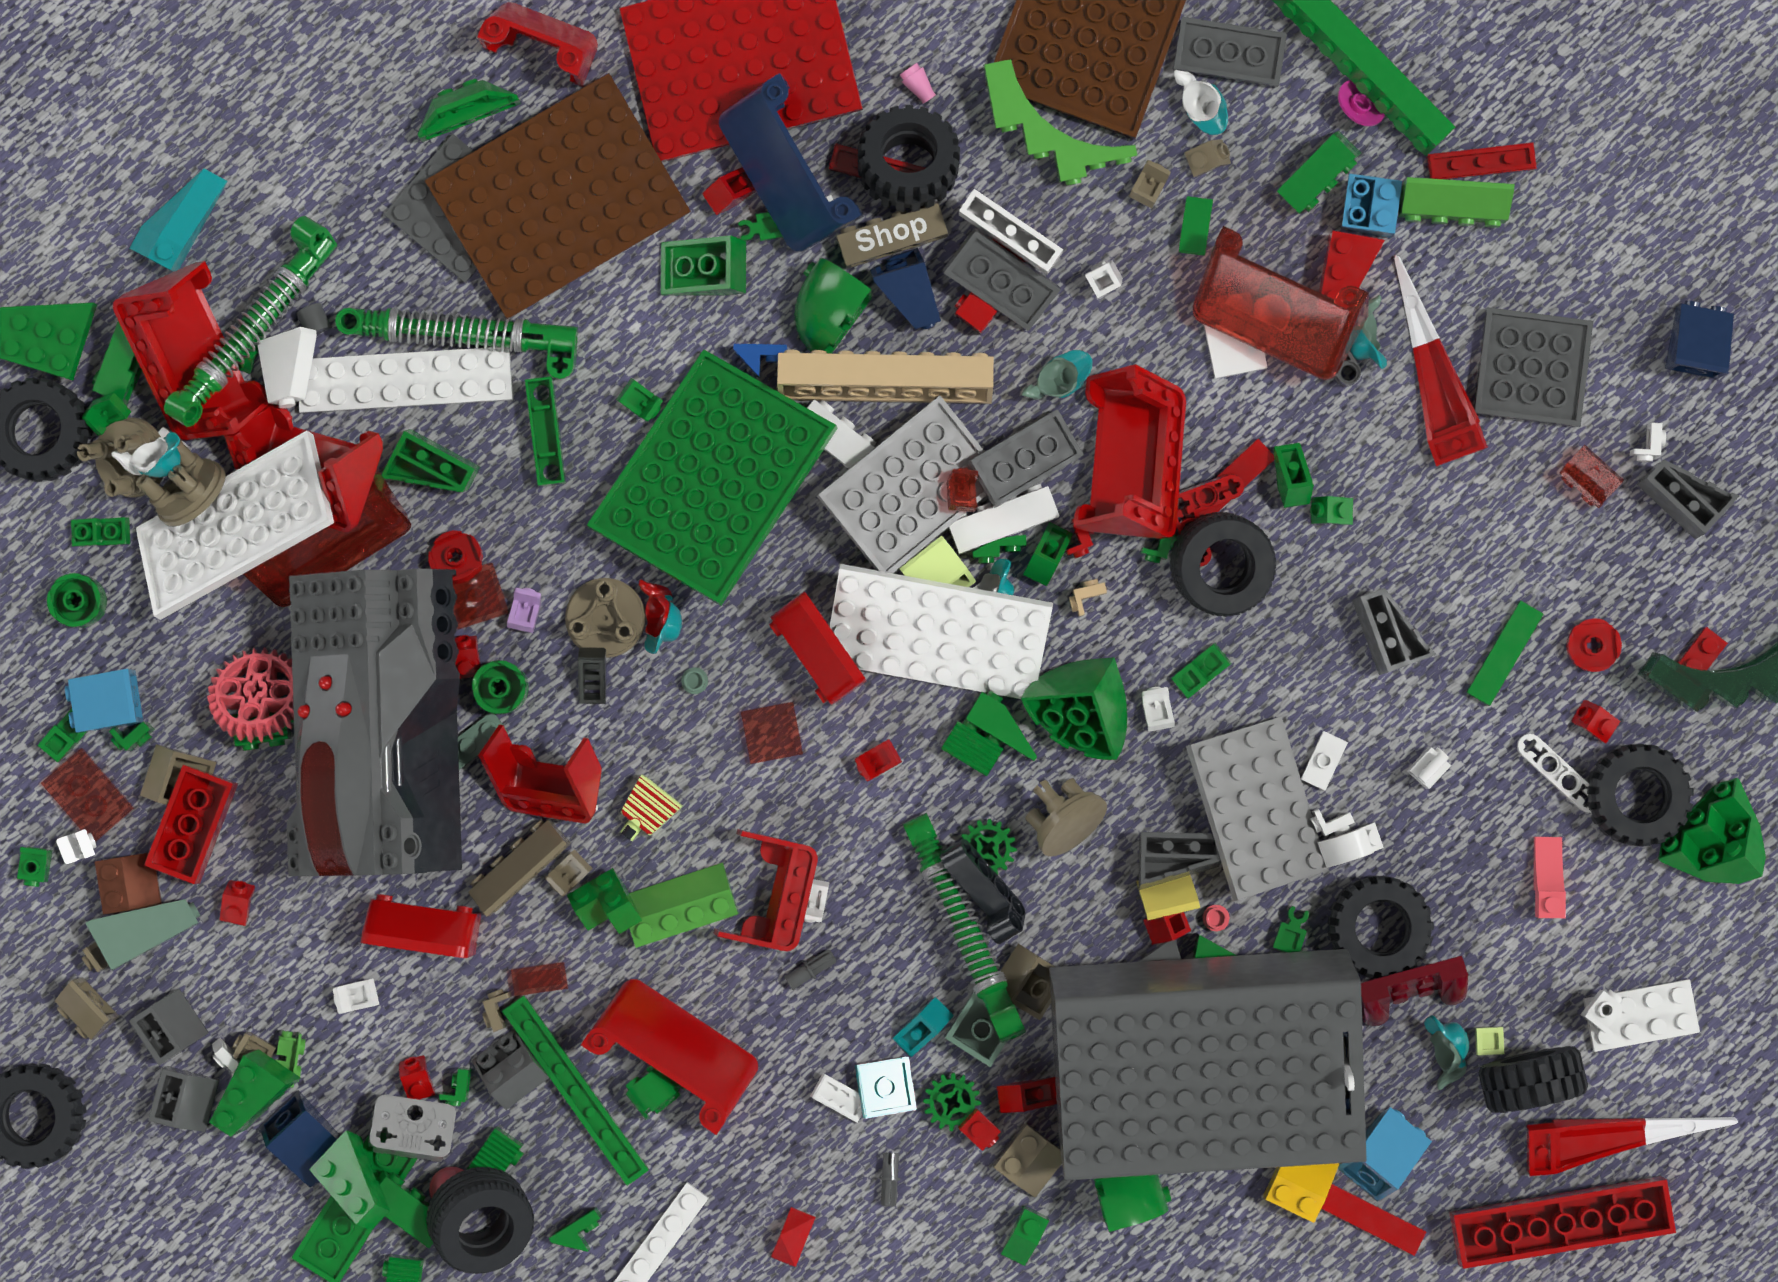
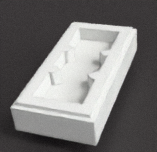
(1324, 760)
(838, 1097)

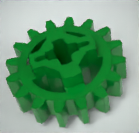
(996, 839)
(940, 1096)

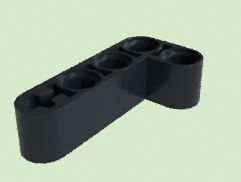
(987, 889)

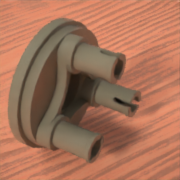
(120, 437)
(187, 490)
(605, 616)
(1068, 820)

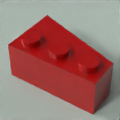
(1347, 261)

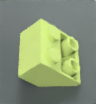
(939, 564)

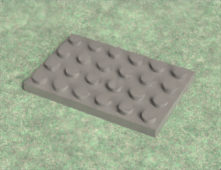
(898, 491)
(1257, 808)

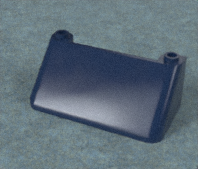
(780, 170)

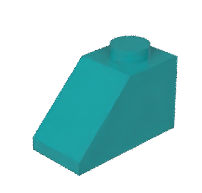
(923, 1027)

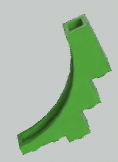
(1071, 155)

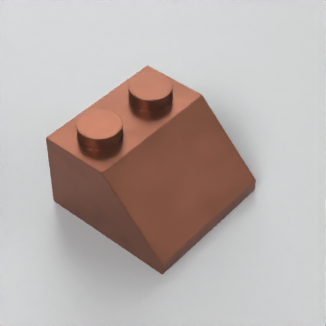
(127, 884)

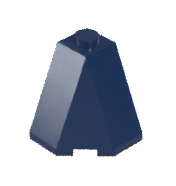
(908, 288)

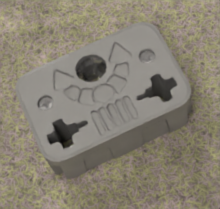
(412, 1137)

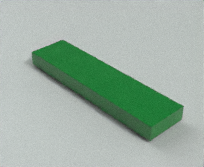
(1504, 653)

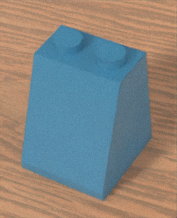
(104, 701)
(1391, 1154)

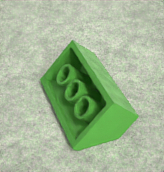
(1455, 201)
(682, 904)

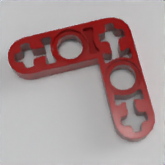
(1196, 505)

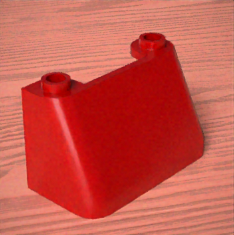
(574, 45)

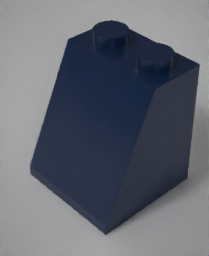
(1700, 340)
(298, 1136)

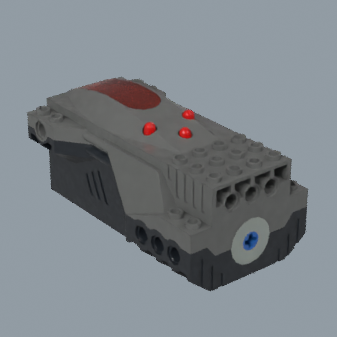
(375, 723)

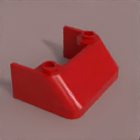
(817, 649)
(542, 787)
(789, 895)
(421, 928)

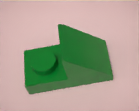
(571, 1236)

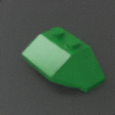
(464, 106)

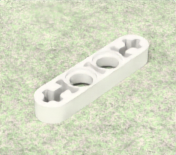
(1556, 776)

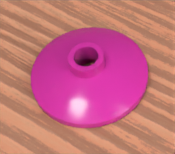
(1358, 105)

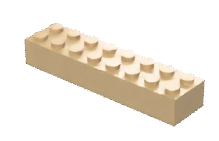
(885, 377)

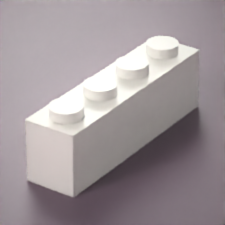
(1010, 232)
(845, 444)
(1005, 520)

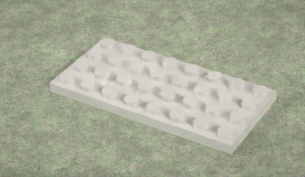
(250, 521)
(940, 631)

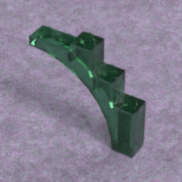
(1729, 685)

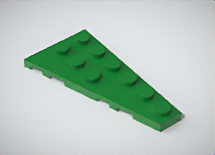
(46, 336)

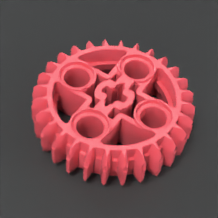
(254, 689)

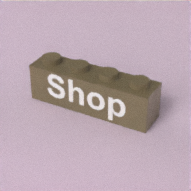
(891, 236)

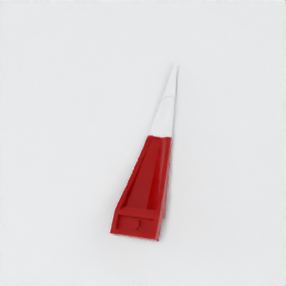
(1448, 413)
(1575, 1142)

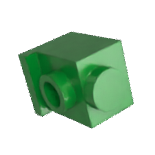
(42, 860)

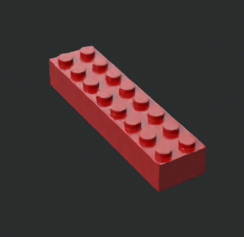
(1562, 1222)

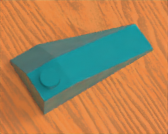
(175, 226)

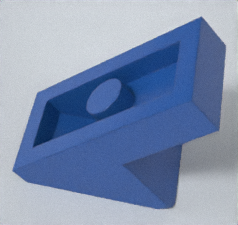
(752, 354)

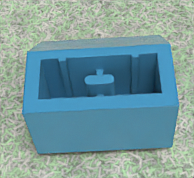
(1371, 205)

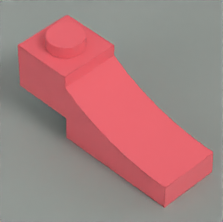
(1548, 878)

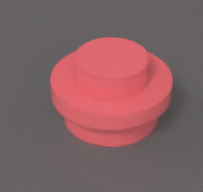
(1216, 918)

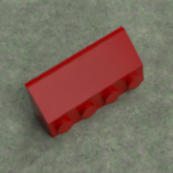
(191, 824)

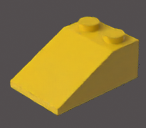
(1301, 1188)

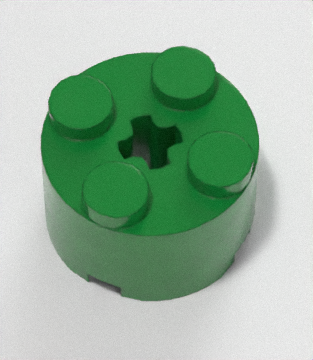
(63, 593)
(486, 693)
(652, 1092)

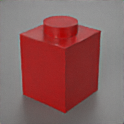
(974, 312)
(1167, 928)

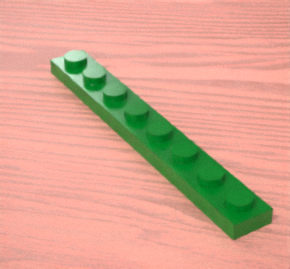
(575, 1090)

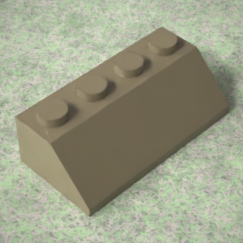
(519, 867)

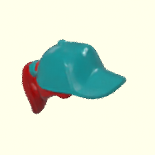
(662, 616)

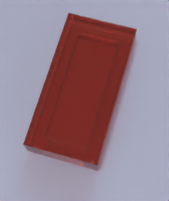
(539, 979)

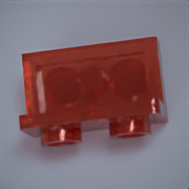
(1590, 476)

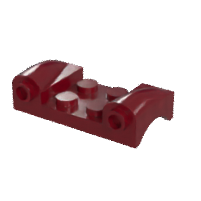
(1446, 976)

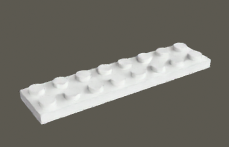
(408, 380)

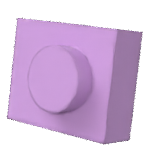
(524, 610)

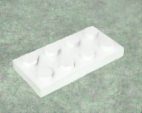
(1648, 1016)

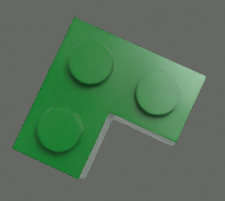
(604, 900)

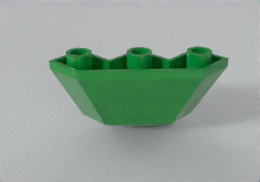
(1719, 839)

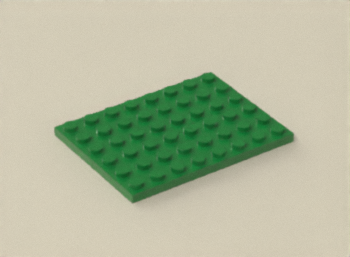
(712, 477)

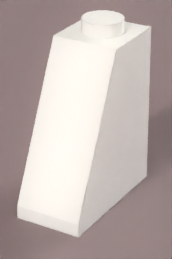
(287, 365)

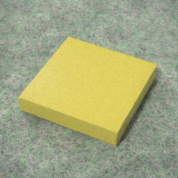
(1169, 898)

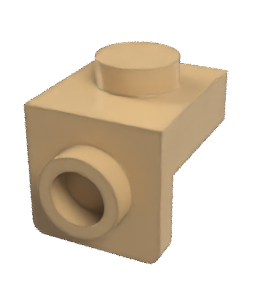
(1090, 589)

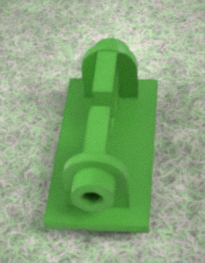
(291, 1048)

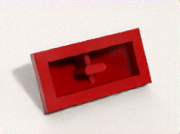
(793, 1236)

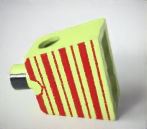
(647, 808)

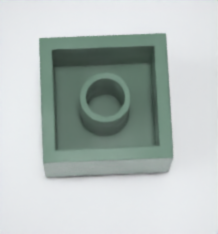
(975, 1031)

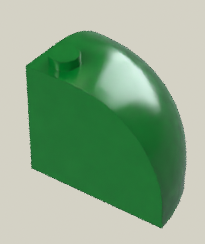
(828, 305)
(1081, 707)
(1131, 1200)

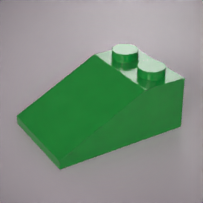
(703, 267)

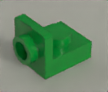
(461, 1083)

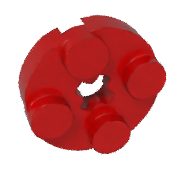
(462, 543)
(1603, 633)

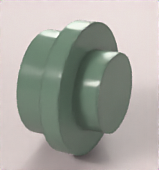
(694, 680)

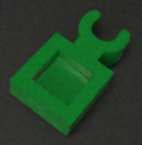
(764, 227)
(1290, 935)

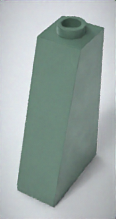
(138, 931)

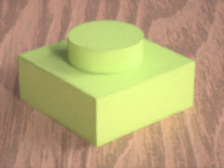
(1489, 1040)

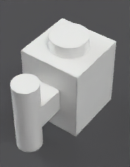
(1429, 767)

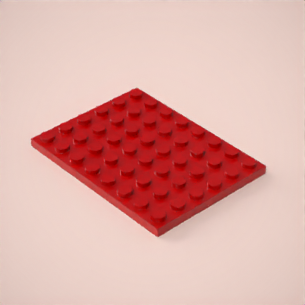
(711, 53)

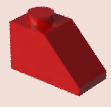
(729, 191)
(1027, 1095)

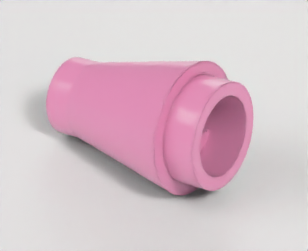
(917, 82)

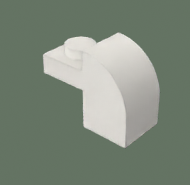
(1350, 845)

